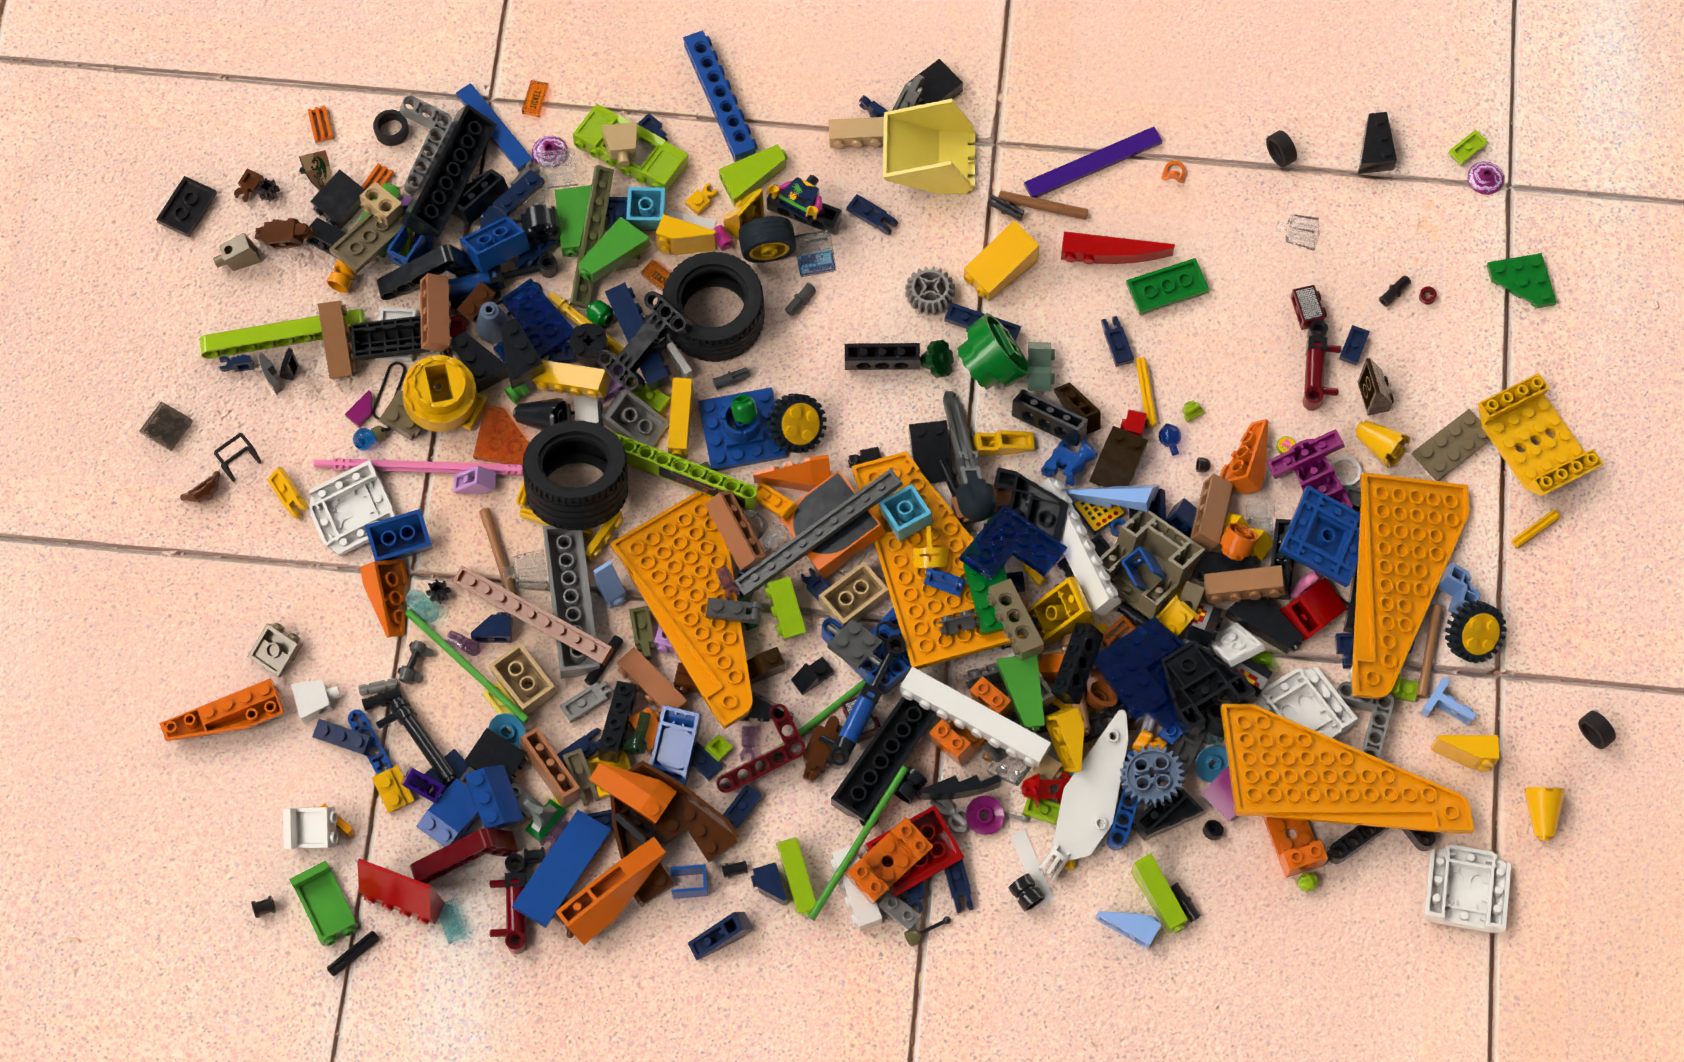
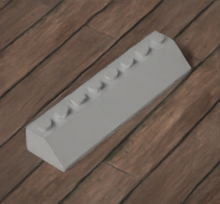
(570, 594)

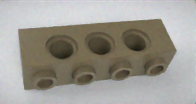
(1006, 592)

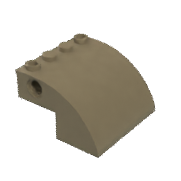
(1171, 548)

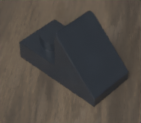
(812, 675)

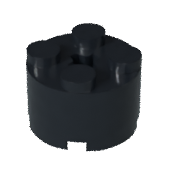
(540, 224)
(582, 337)

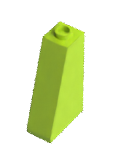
(752, 172)
(796, 875)
(1159, 894)

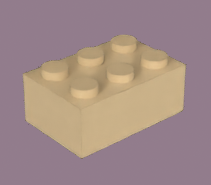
(853, 595)
(522, 679)

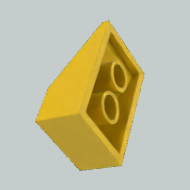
(745, 210)
(682, 237)
(1067, 736)
(1472, 751)

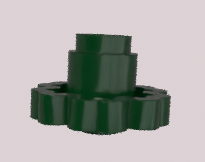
(938, 359)

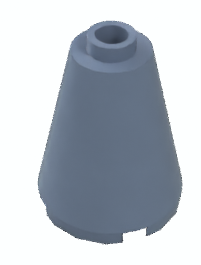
(489, 322)

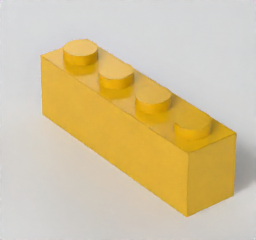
(573, 379)

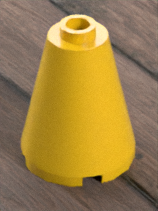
(1382, 442)
(1544, 810)

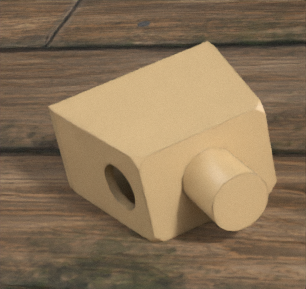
(620, 141)

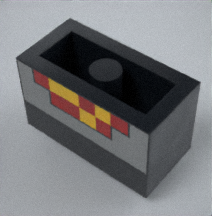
(1205, 624)
(1255, 673)

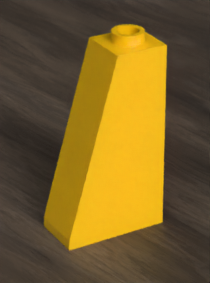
(680, 416)

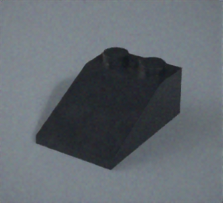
(928, 446)

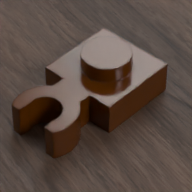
(247, 184)

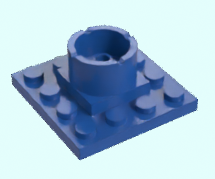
(734, 443)
(1324, 536)

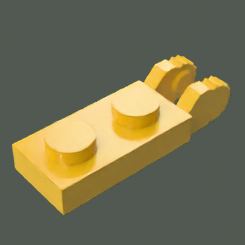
(287, 492)

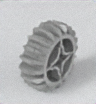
(929, 281)

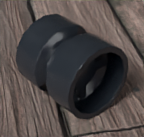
(910, 785)
(1026, 892)

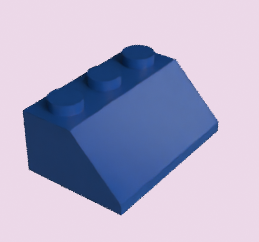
(495, 244)
(399, 536)
(494, 797)

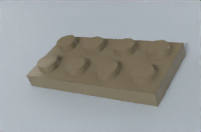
(365, 242)
(1452, 445)

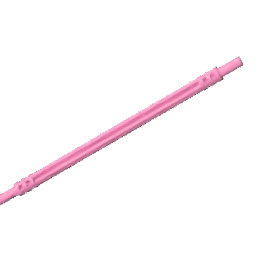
(420, 466)

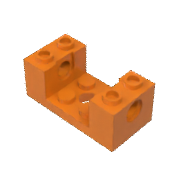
(960, 743)
(905, 847)
(1295, 854)

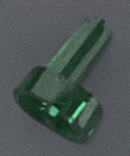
(637, 744)

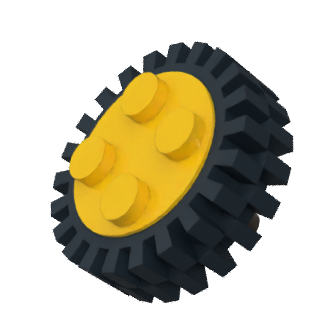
(796, 423)
(1475, 631)

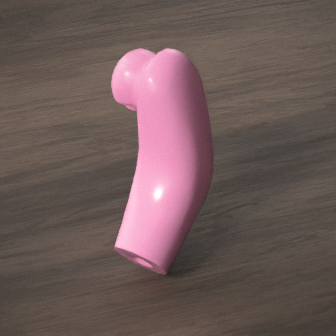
(1304, 583)

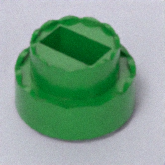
(992, 354)

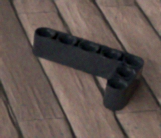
(434, 262)
(1363, 839)

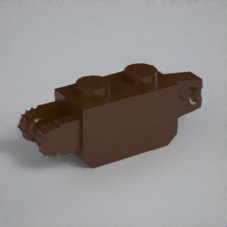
(284, 233)
(816, 752)

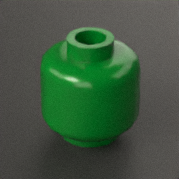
(600, 313)
(744, 409)

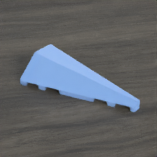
(1134, 497)

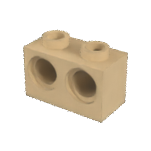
(384, 202)

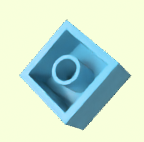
(645, 207)
(905, 512)

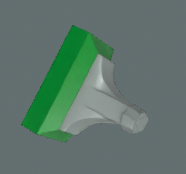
(543, 818)

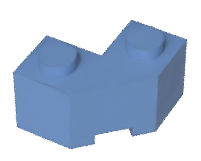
(1457, 584)

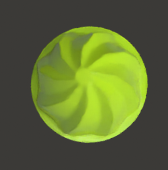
(1307, 882)

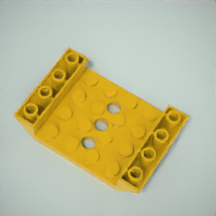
(1523, 414)

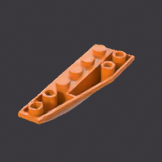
(228, 713)
(610, 893)

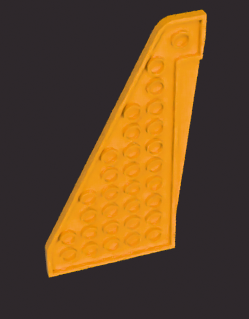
(1402, 554)
(675, 571)
(1305, 775)

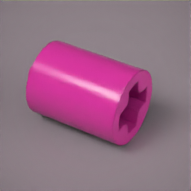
(723, 239)

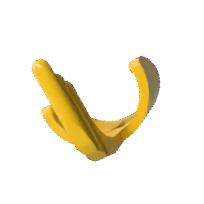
(936, 561)

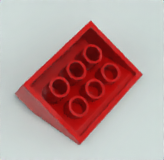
(942, 855)
(399, 893)

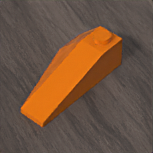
(1248, 463)
(799, 476)
(386, 588)
(639, 792)

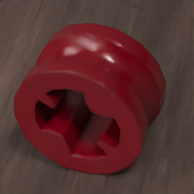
(1432, 291)

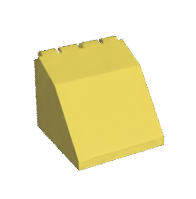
(930, 148)

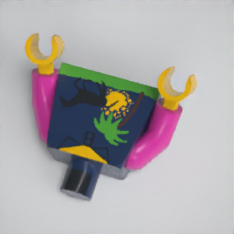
(799, 197)

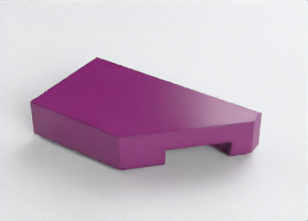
(361, 410)

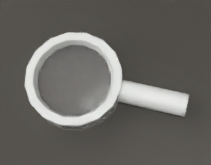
(1347, 470)

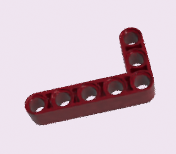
(768, 756)
(481, 842)

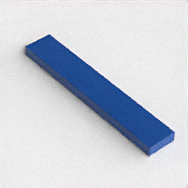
(501, 135)

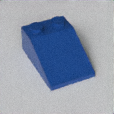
(450, 815)

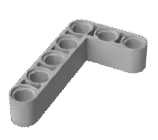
(429, 144)
(1377, 712)

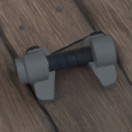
(408, 673)

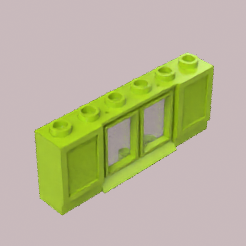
(655, 162)

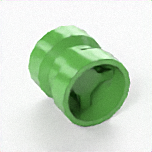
(515, 394)

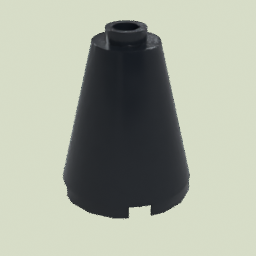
(541, 413)

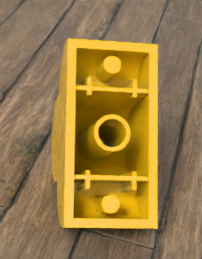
(1060, 611)

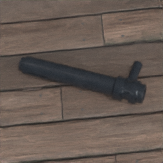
(407, 717)

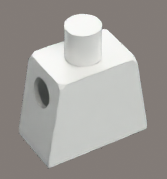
(313, 699)

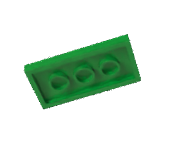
(1167, 286)
(979, 590)

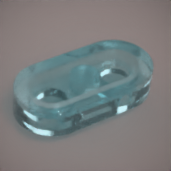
(423, 606)

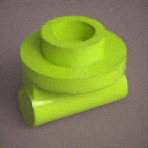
(1192, 410)

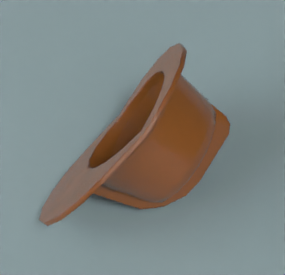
(1099, 693)

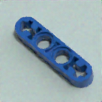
(375, 742)

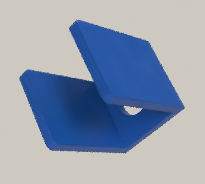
(399, 242)
(1131, 566)
(690, 892)

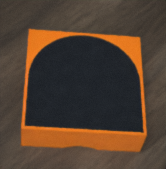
(846, 542)

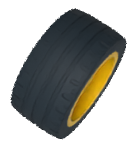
(767, 239)

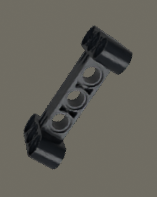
(644, 342)

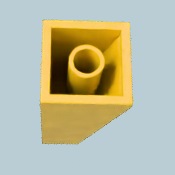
(1002, 261)

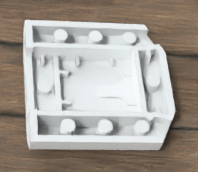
(346, 505)
(1309, 701)
(1467, 889)

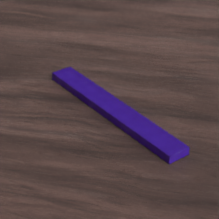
(1093, 162)

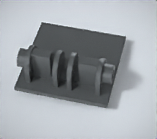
(974, 675)

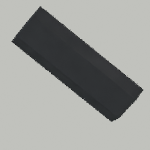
(387, 338)

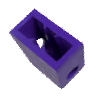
(422, 784)

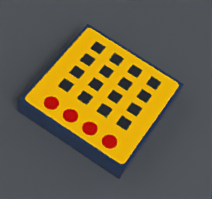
(1096, 516)

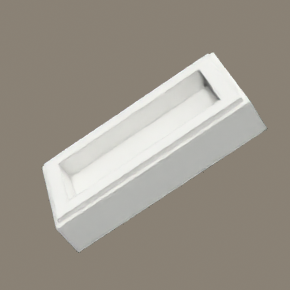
(679, 361)

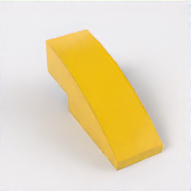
(1003, 443)

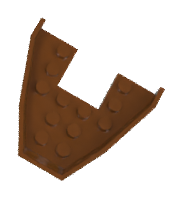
(684, 813)

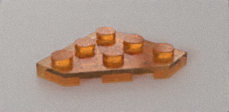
(499, 438)

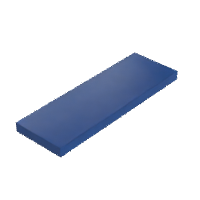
(561, 868)

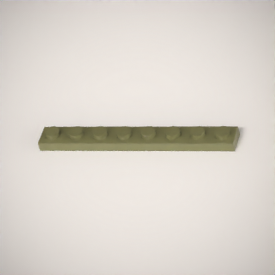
(592, 231)

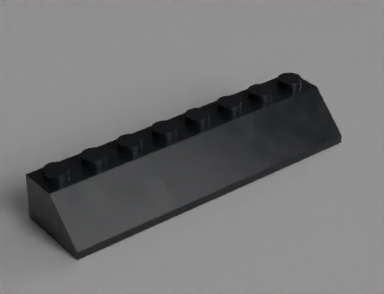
(448, 172)
(882, 759)

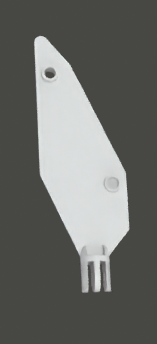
(1090, 798)

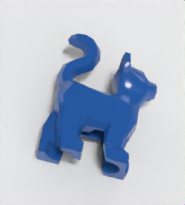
(1069, 461)

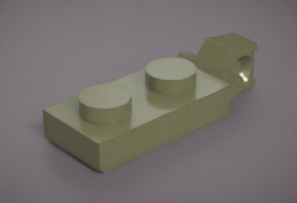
(642, 630)

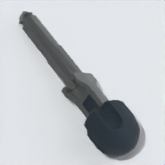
(974, 495)

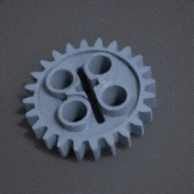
(1153, 792)

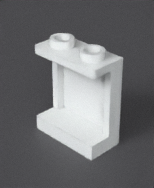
(310, 827)

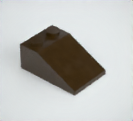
(1374, 388)
(1119, 459)

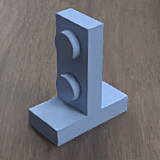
(1448, 704)

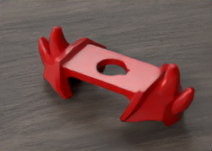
(1037, 788)

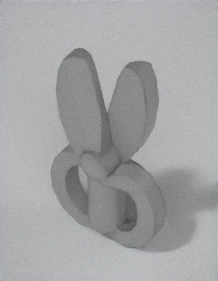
(948, 810)

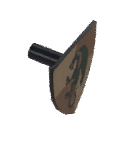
(316, 168)

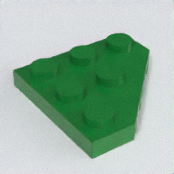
(1524, 278)

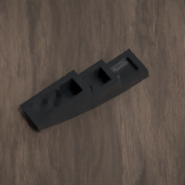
(953, 789)

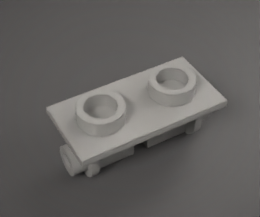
(899, 911)

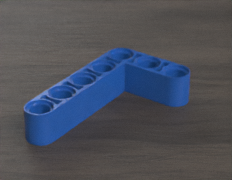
(891, 677)
(1125, 812)

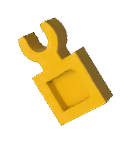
(700, 200)

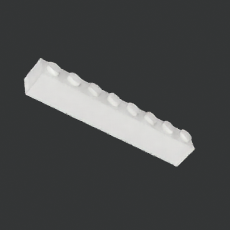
(1082, 556)
(975, 717)

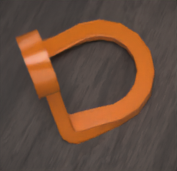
(1174, 174)

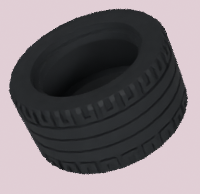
(724, 271)
(568, 444)

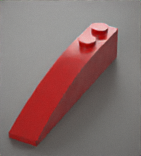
(1111, 250)

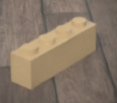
(856, 132)

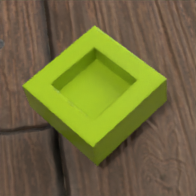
(718, 748)

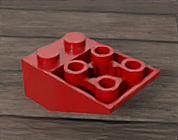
(1314, 608)

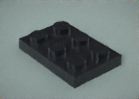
(186, 206)

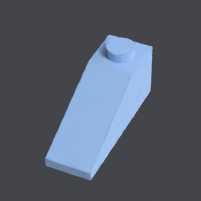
(610, 585)
(1134, 926)

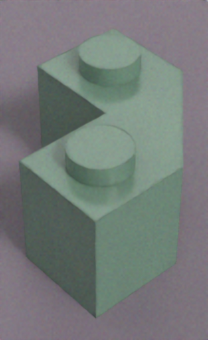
(1039, 363)

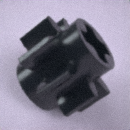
(268, 190)
(433, 590)

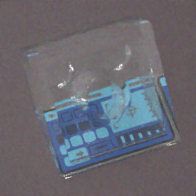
(815, 253)

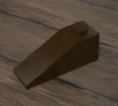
(1077, 403)
(765, 665)

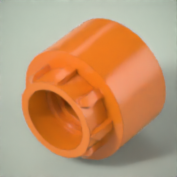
(1238, 541)

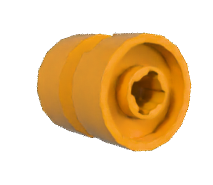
(341, 278)
(1146, 738)

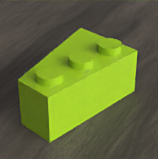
(785, 608)

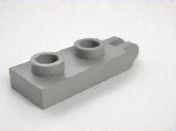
(586, 701)

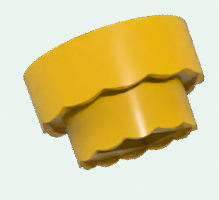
(441, 408)

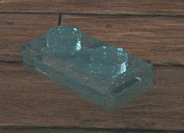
(452, 922)

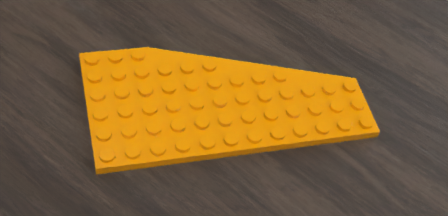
(914, 603)

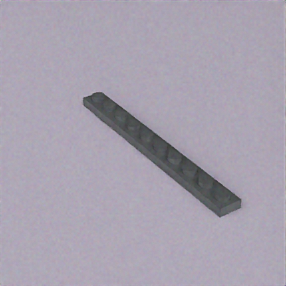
(818, 533)

